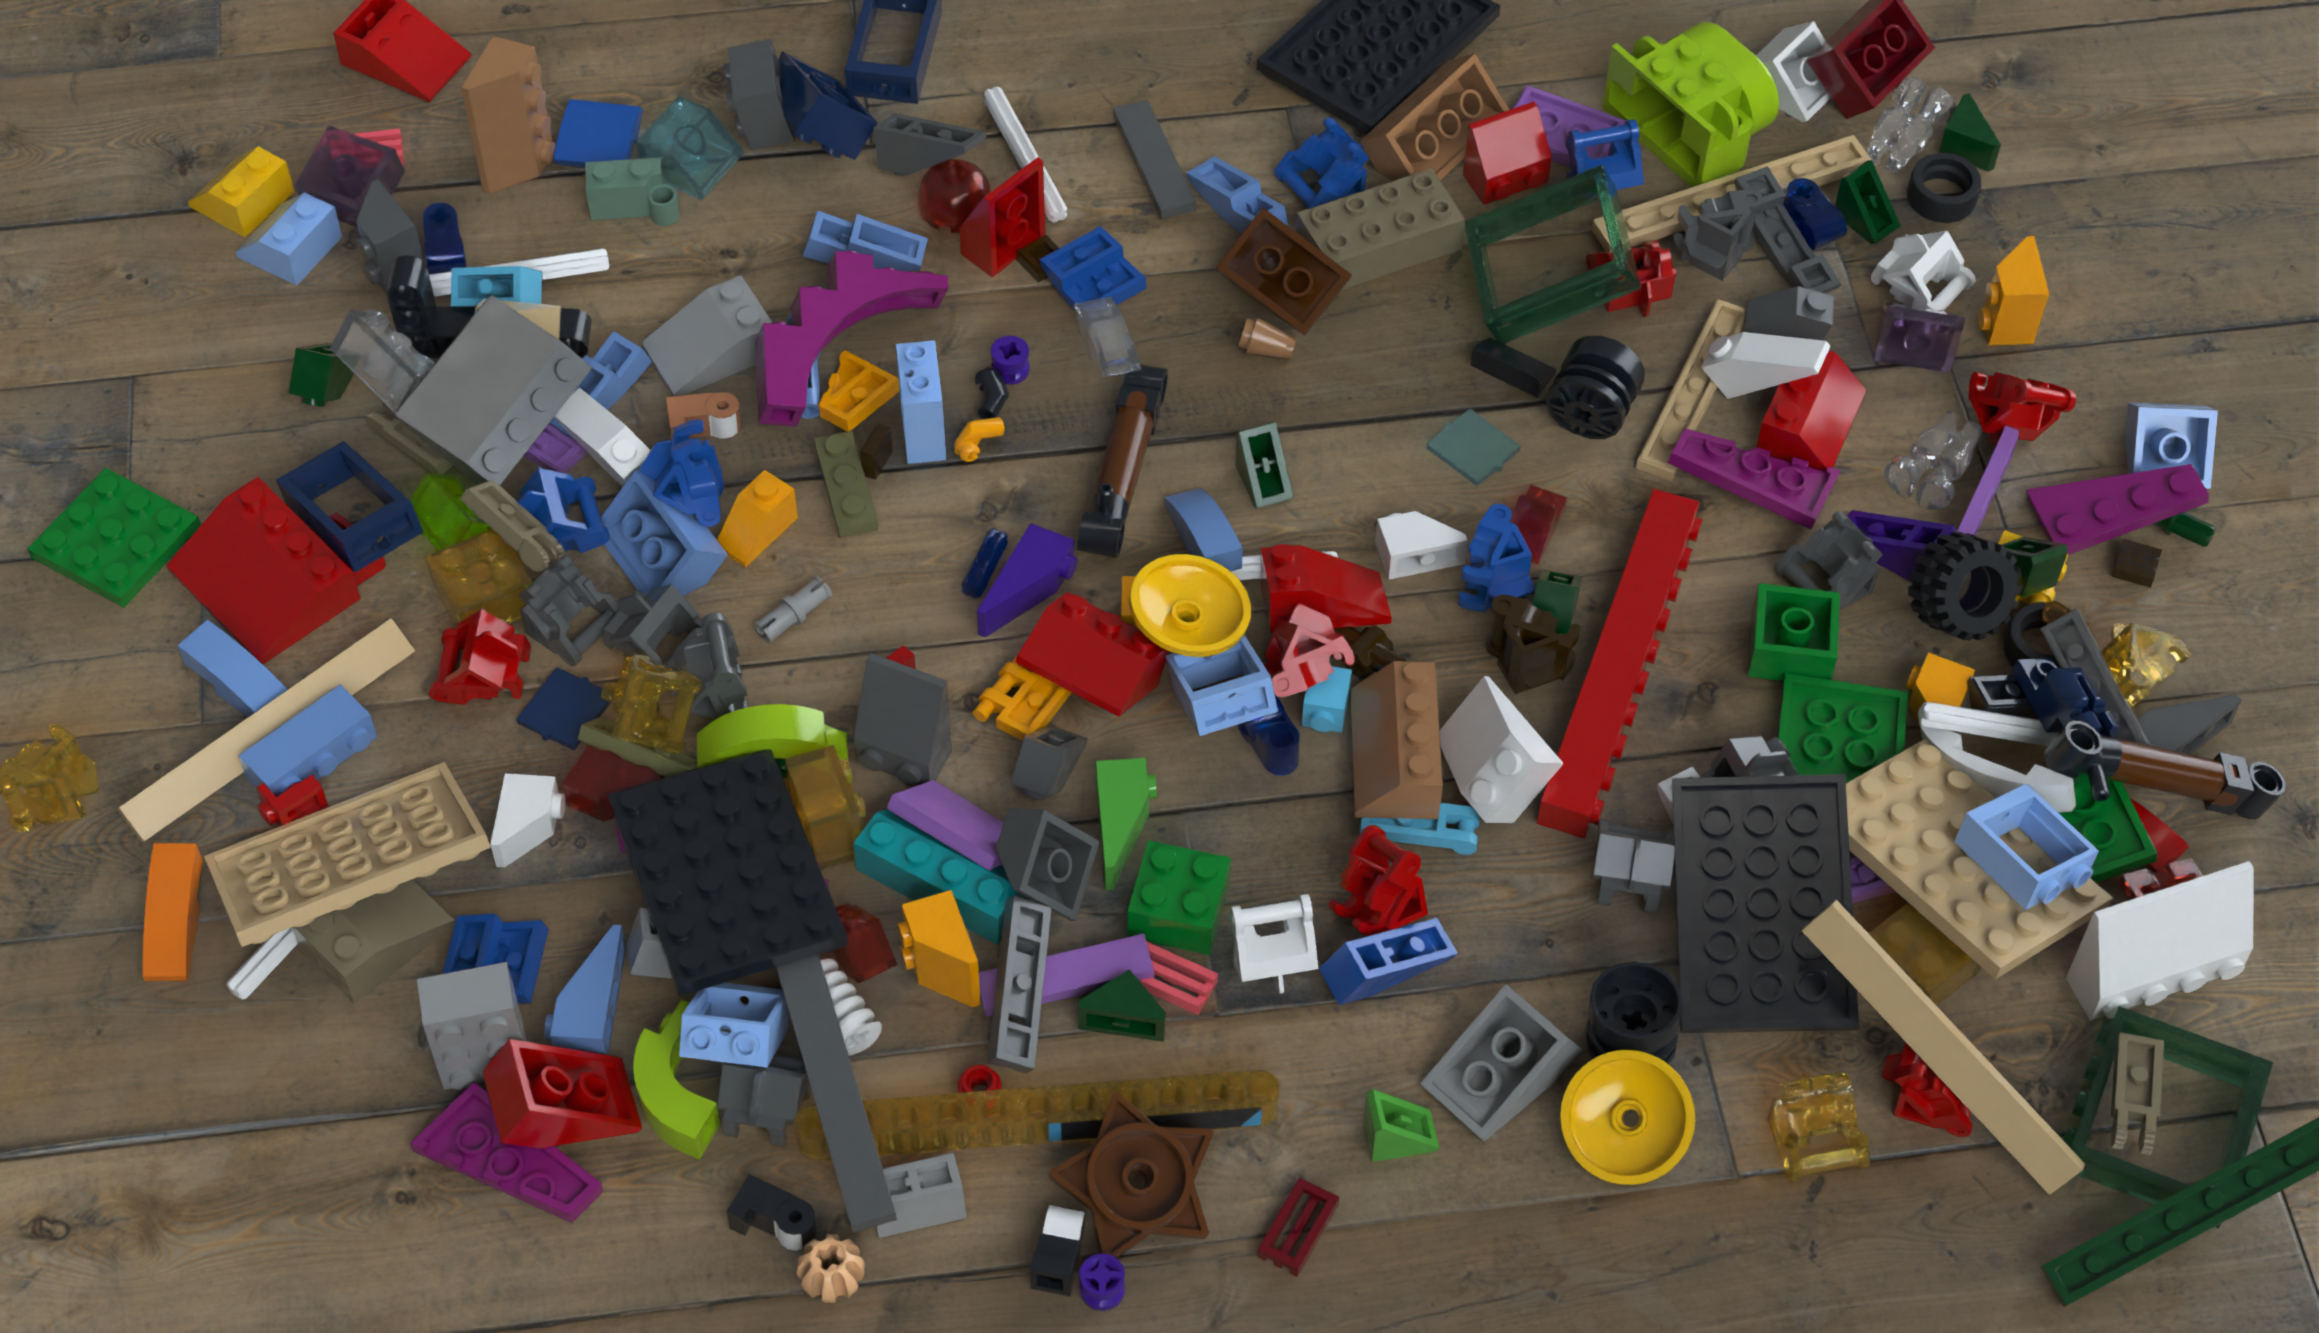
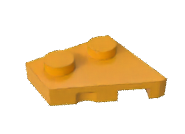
(856, 392)

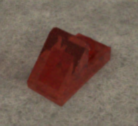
(1537, 518)

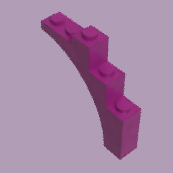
(819, 315)

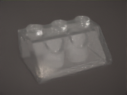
(380, 356)

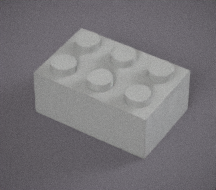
(469, 1020)

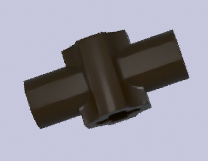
(1370, 648)

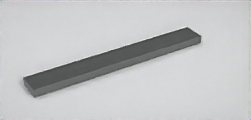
(836, 1094)

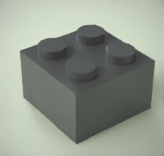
(757, 94)

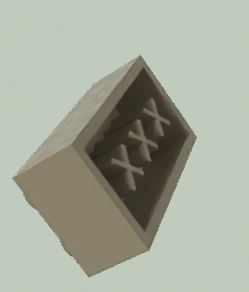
(1386, 227)

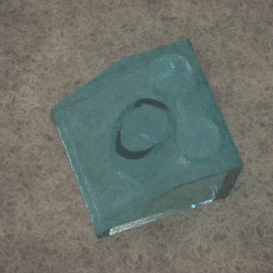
(691, 147)

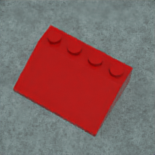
(263, 572)

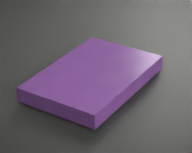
(1562, 116)
(951, 821)

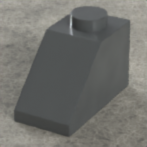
(1790, 313)
(1047, 761)

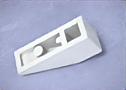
(1761, 361)
(602, 436)

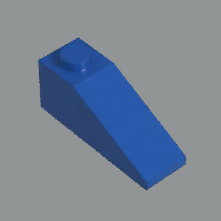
(1385, 959)

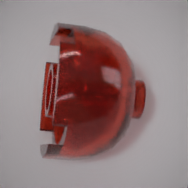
(951, 193)

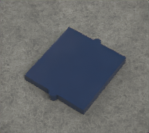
(563, 707)

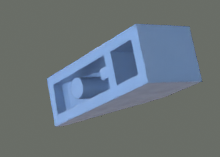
(589, 1000)

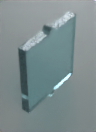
(1473, 447)

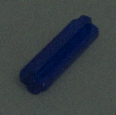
(984, 563)

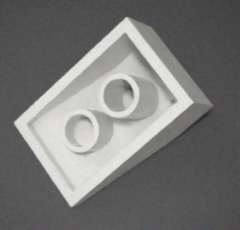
(1496, 754)

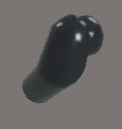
(996, 390)

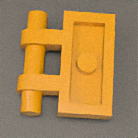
(1028, 709)

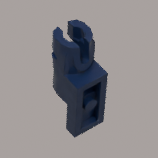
(2062, 696)

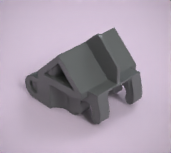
(1719, 233)
(1842, 553)
(558, 598)
(647, 619)
(712, 657)
(1752, 758)
(1633, 862)
(763, 1096)

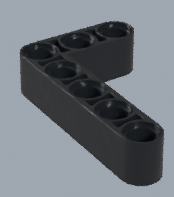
(436, 327)

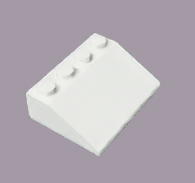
(2165, 942)

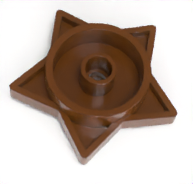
(1165, 1159)

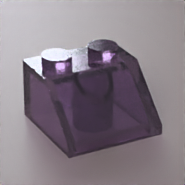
(1918, 337)

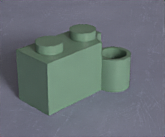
(630, 190)

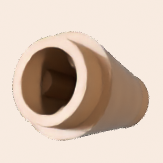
(1266, 340)

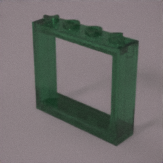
(1568, 296)
(2183, 1049)

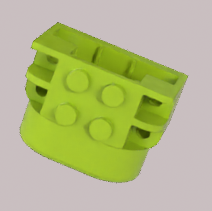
(1693, 99)

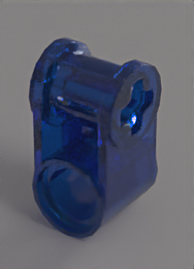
(1814, 213)
(443, 240)
(1271, 734)

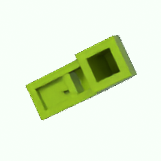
(778, 727)
(672, 1111)

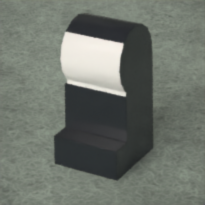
(773, 1212)
(1058, 1250)

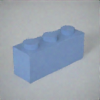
(310, 742)

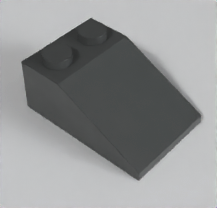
(902, 722)

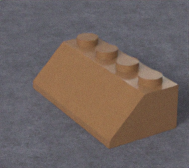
(508, 115)
(1434, 121)
(1396, 743)

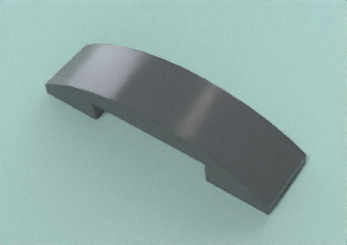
(1782, 238)

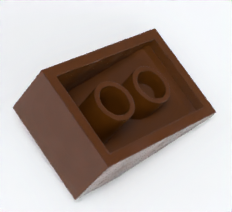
(1283, 272)

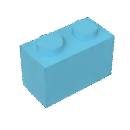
(505, 283)

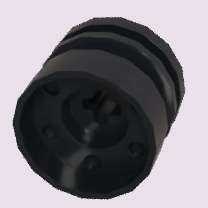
(1595, 387)
(1634, 1010)

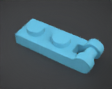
(1434, 831)

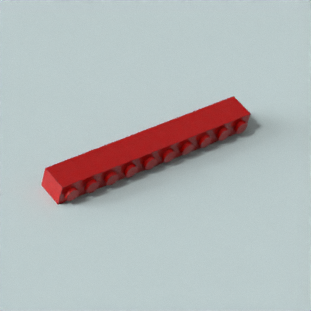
(1619, 664)

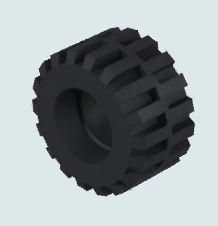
(1990, 590)

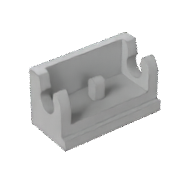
(924, 1194)

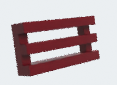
(1282, 1257)

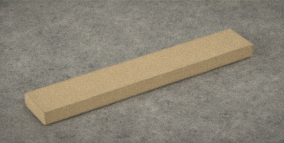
(1690, 394)

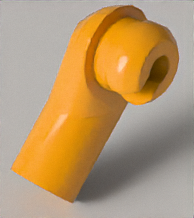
(967, 442)

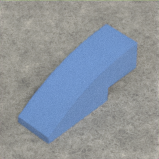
(1232, 193)
(887, 244)
(613, 372)
(1204, 528)
(230, 669)

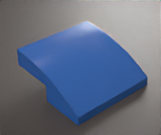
(596, 132)
(1093, 270)
(489, 941)

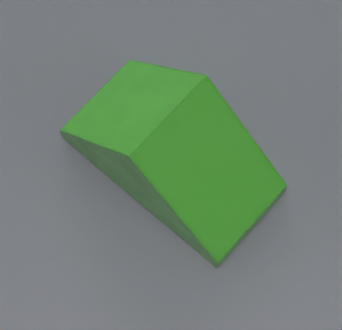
(1397, 1127)

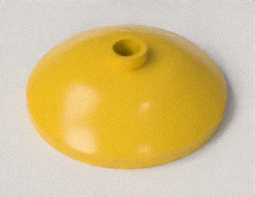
(1191, 591)
(1595, 1112)

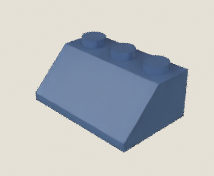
(658, 542)

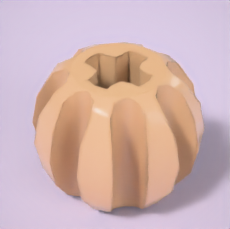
(830, 1268)

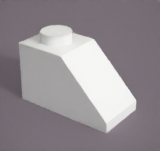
(1417, 544)
(525, 815)

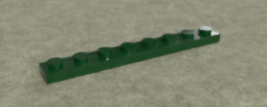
(2185, 1215)

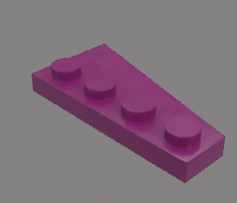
(1772, 483)
(2109, 507)
(469, 1143)

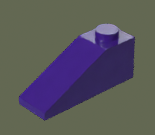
(1899, 538)
(1028, 578)

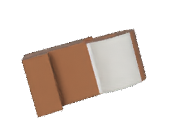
(706, 407)

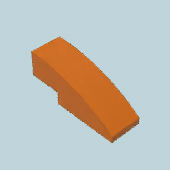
(171, 911)

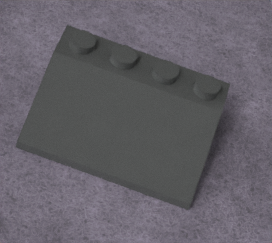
(492, 392)

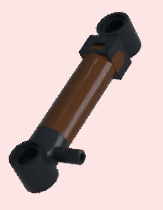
(1135, 421)
(2221, 782)

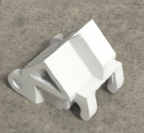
(1917, 261)
(1278, 953)

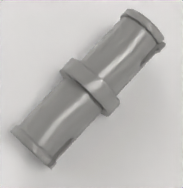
(793, 609)

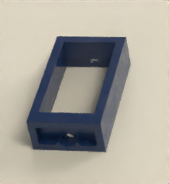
(902, 82)
(358, 543)

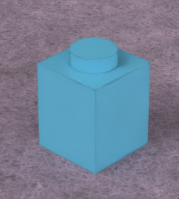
(1327, 702)

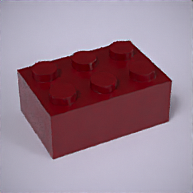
(1870, 55)

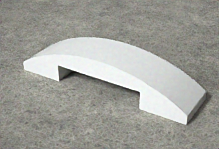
(1999, 780)

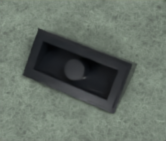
(1512, 366)
(1999, 695)

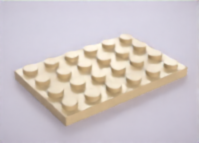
(1905, 832)
(345, 854)

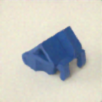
(1333, 157)
(1623, 158)
(687, 473)
(547, 499)
(1498, 561)

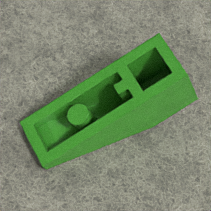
(1123, 810)

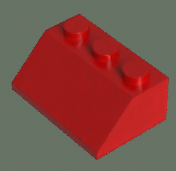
(1813, 415)
(1093, 654)

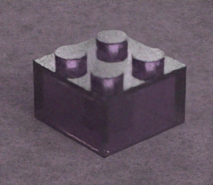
(344, 170)

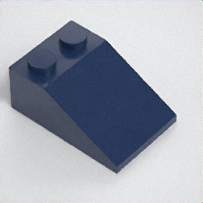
(823, 109)

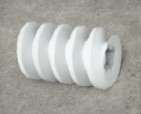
(854, 1019)

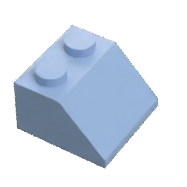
(293, 238)
(2170, 437)

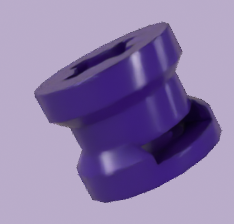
(1011, 359)
(1102, 1270)

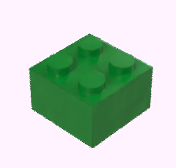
(1793, 632)
(1179, 897)

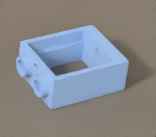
(921, 402)
(1226, 702)
(2042, 824)
(754, 1027)

